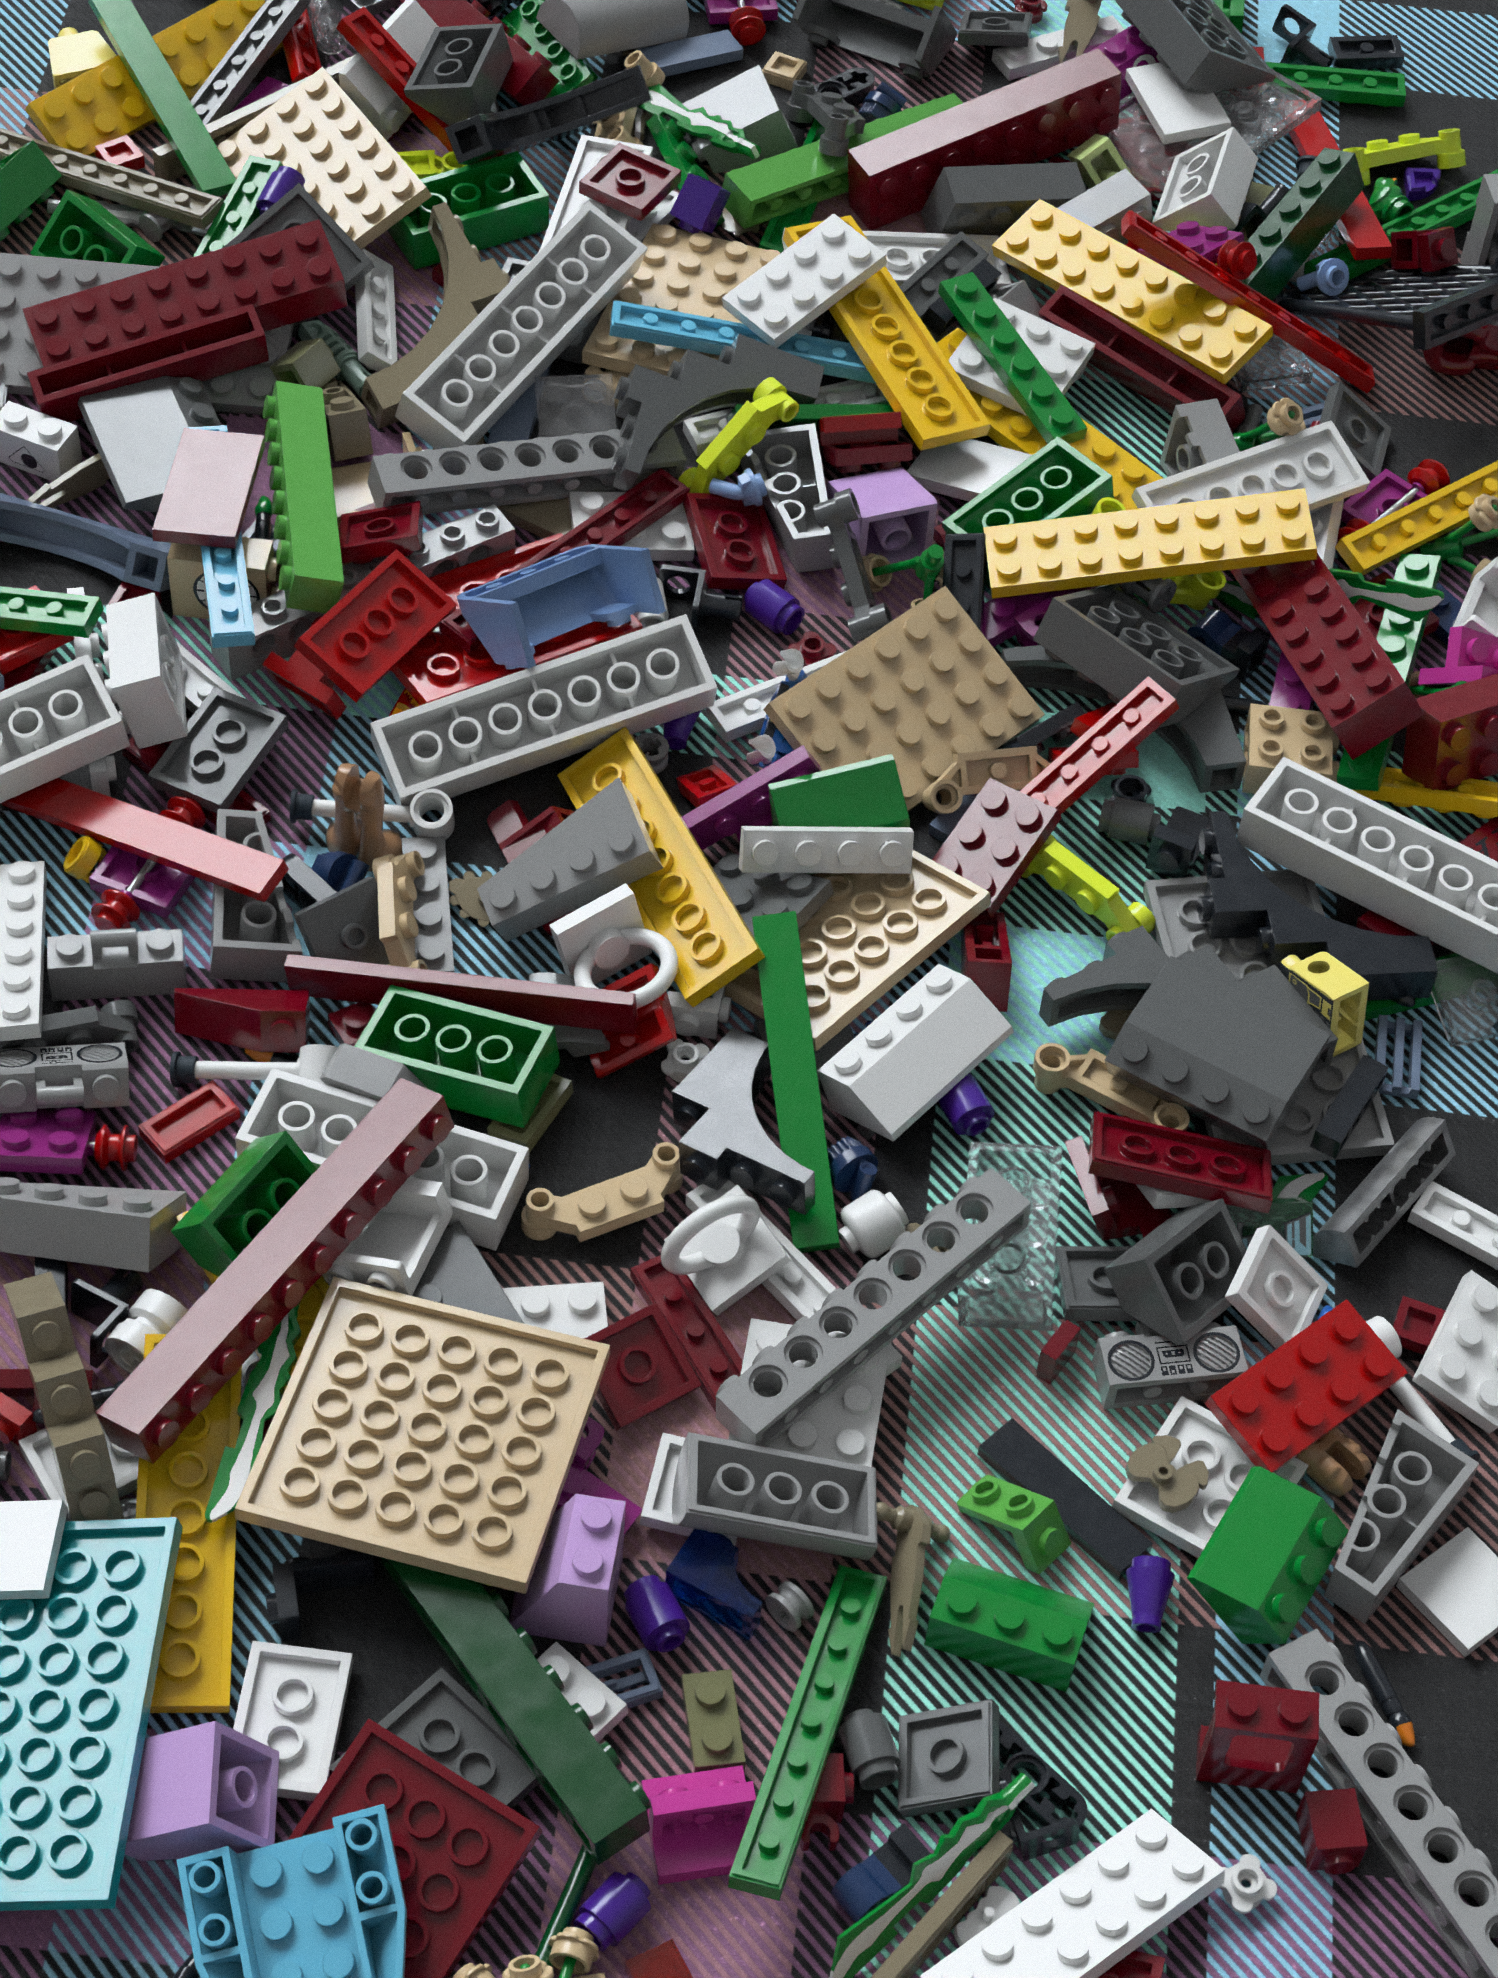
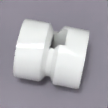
(151, 1314)

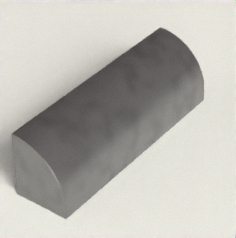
(1385, 1193)

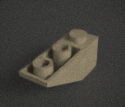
(345, 422)

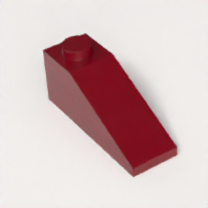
(988, 957)
(245, 1017)

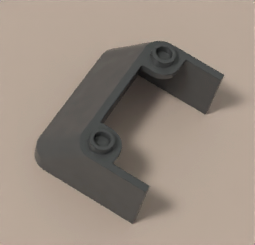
(879, 32)

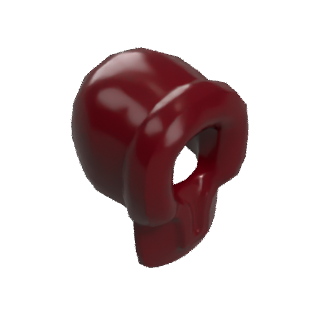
(1455, 358)

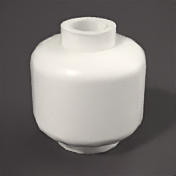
(872, 1223)

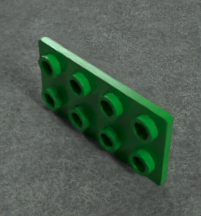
(566, 68)

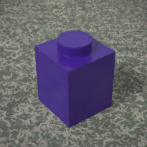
(699, 204)

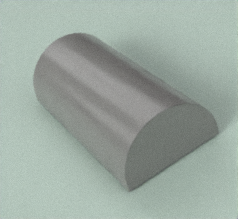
(613, 26)
(776, 1496)

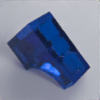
(707, 1582)

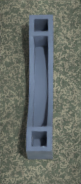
(106, 547)

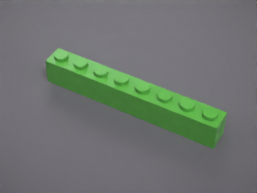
(805, 174)
(303, 497)

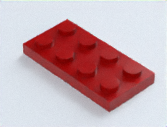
(375, 625)
(1306, 1388)

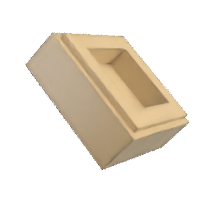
(784, 69)

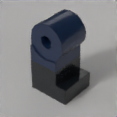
(1231, 641)
(880, 1874)

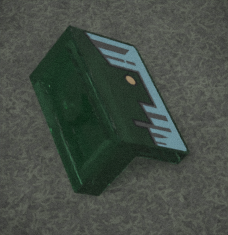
(1288, 1216)

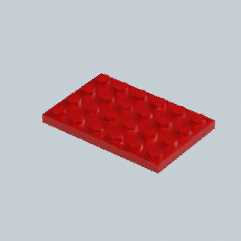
(443, 668)

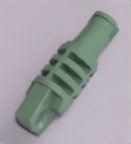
(347, 359)

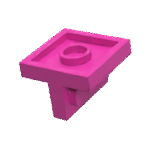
(1468, 658)
(697, 1822)

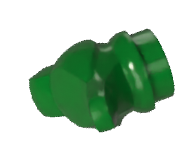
(1388, 200)

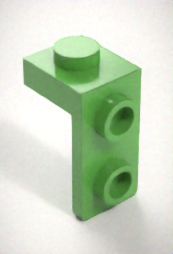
(1025, 1514)

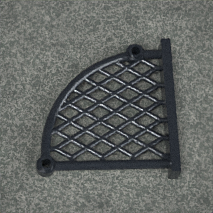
(1430, 304)

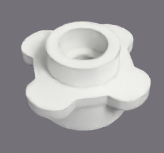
(679, 1068)
(1243, 1898)

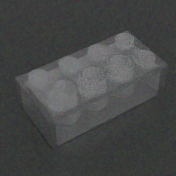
(1018, 1281)

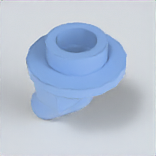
(1330, 277)
(749, 488)

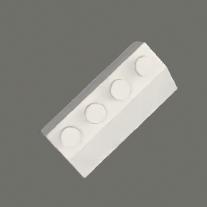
(367, 89)
(913, 1053)

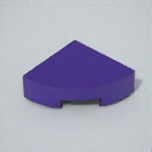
(1420, 182)

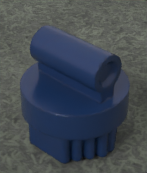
(881, 103)
(340, 869)
(852, 1167)

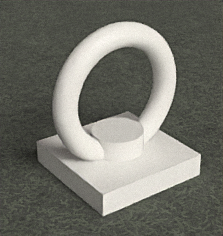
(609, 938)
(724, 1249)

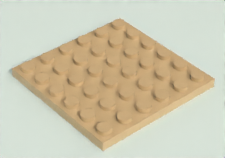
(425, 1434)

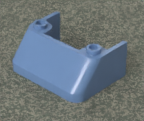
(558, 597)

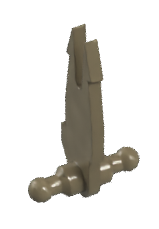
(1079, 26)
(73, 484)
(907, 1570)

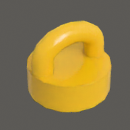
(83, 857)

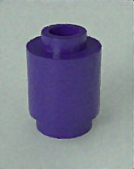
(277, 186)
(773, 607)
(967, 1107)
(656, 1614)
(614, 1909)

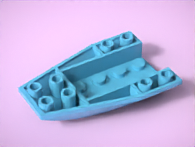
(300, 1905)

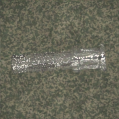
(324, 25)

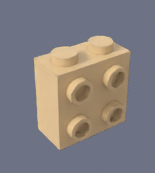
(1286, 733)

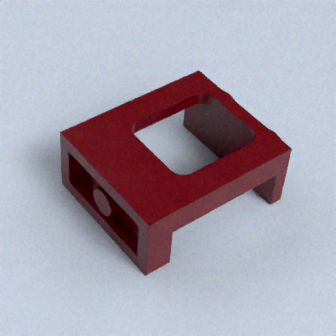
(1258, 1737)

